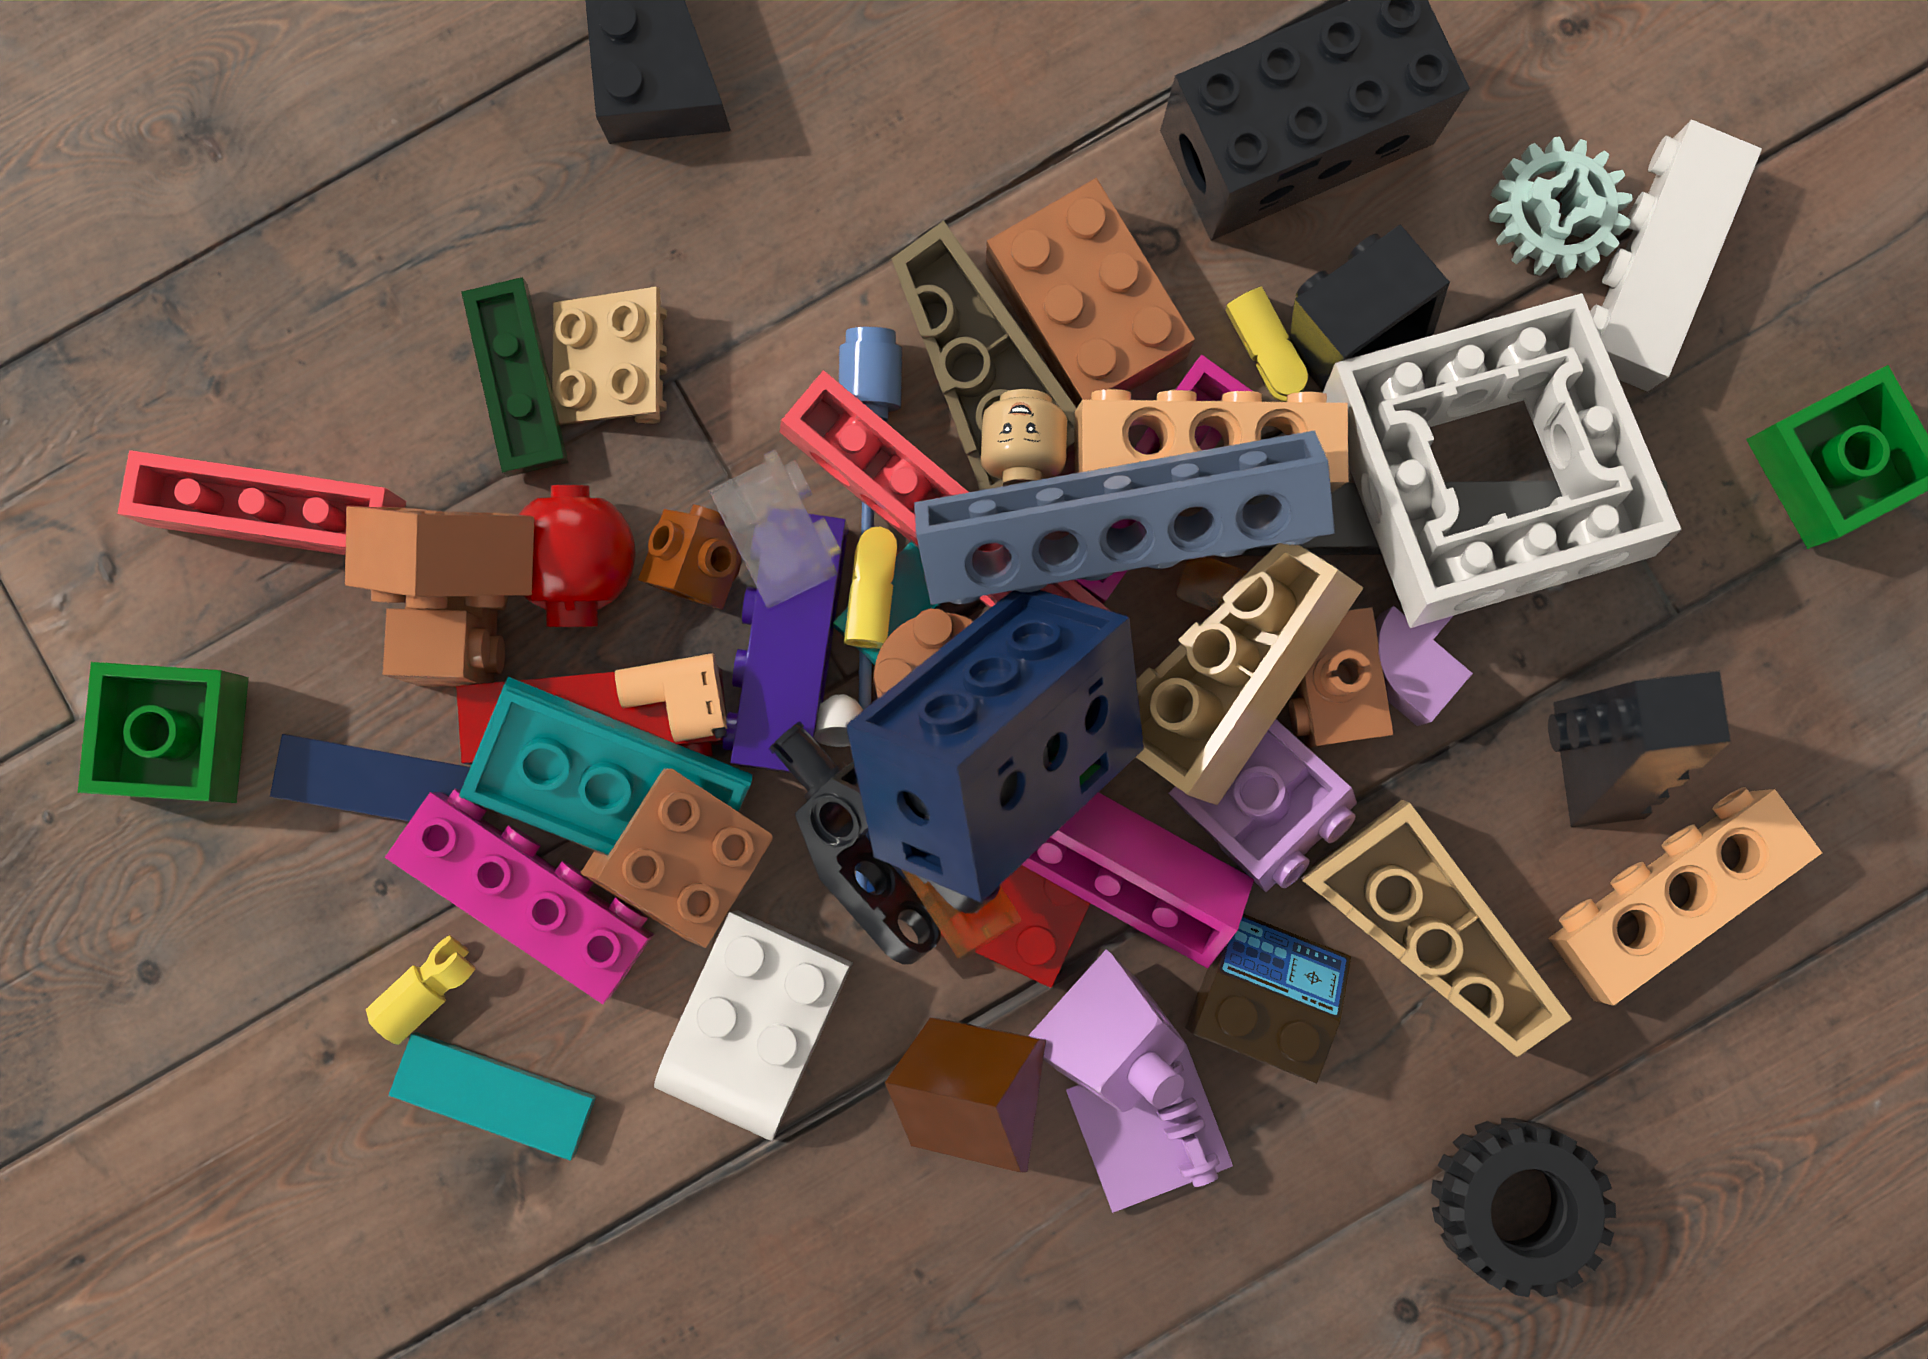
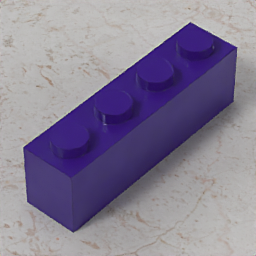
(784, 664)

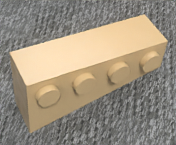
(1238, 670)

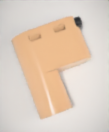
(690, 692)

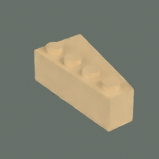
(1425, 912)

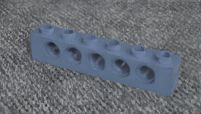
(1149, 491)

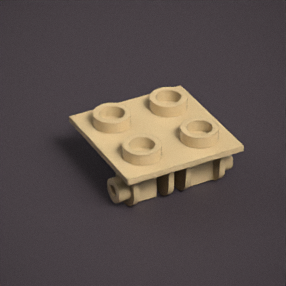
(609, 357)

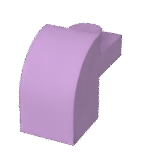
(1416, 668)

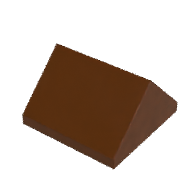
(970, 1092)

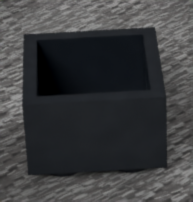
(1368, 304)

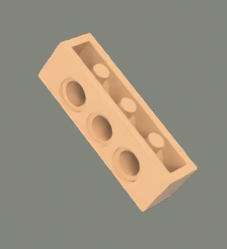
(1240, 416)
(1771, 851)

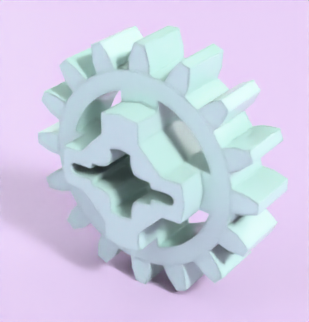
(1586, 199)

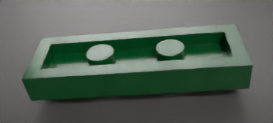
(514, 377)

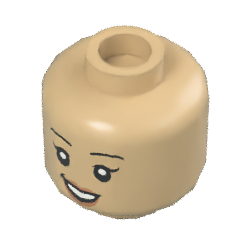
(1023, 437)

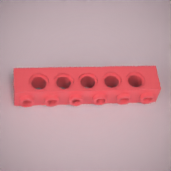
(880, 465)

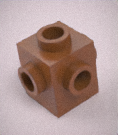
(692, 557)

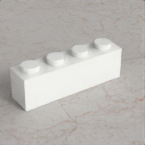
(1671, 250)

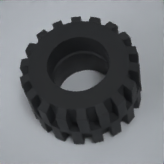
(1574, 1219)

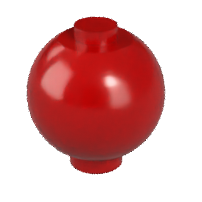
(579, 555)

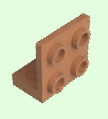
(681, 858)

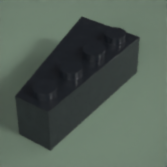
(650, 71)
(1635, 743)

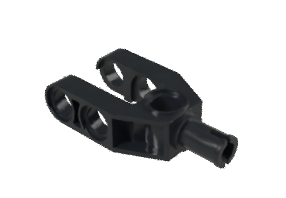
(838, 844)

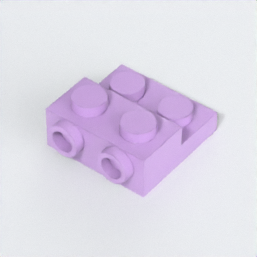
(1275, 809)

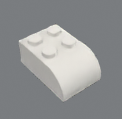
(751, 1024)

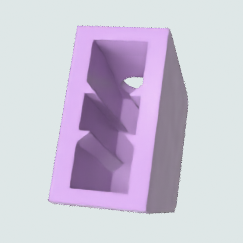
(1113, 1038)

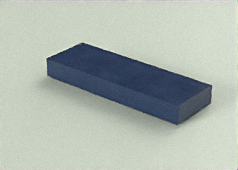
(359, 777)

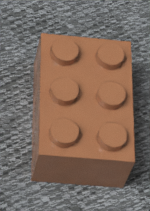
(1088, 295)

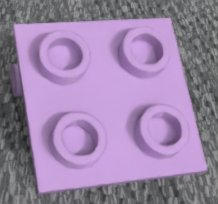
(1149, 1147)

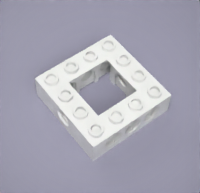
(1556, 363)

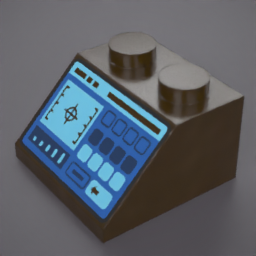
(1273, 998)

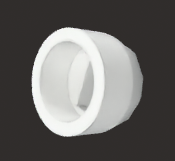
(832, 720)

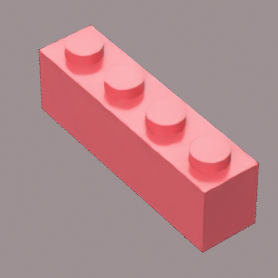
(243, 502)

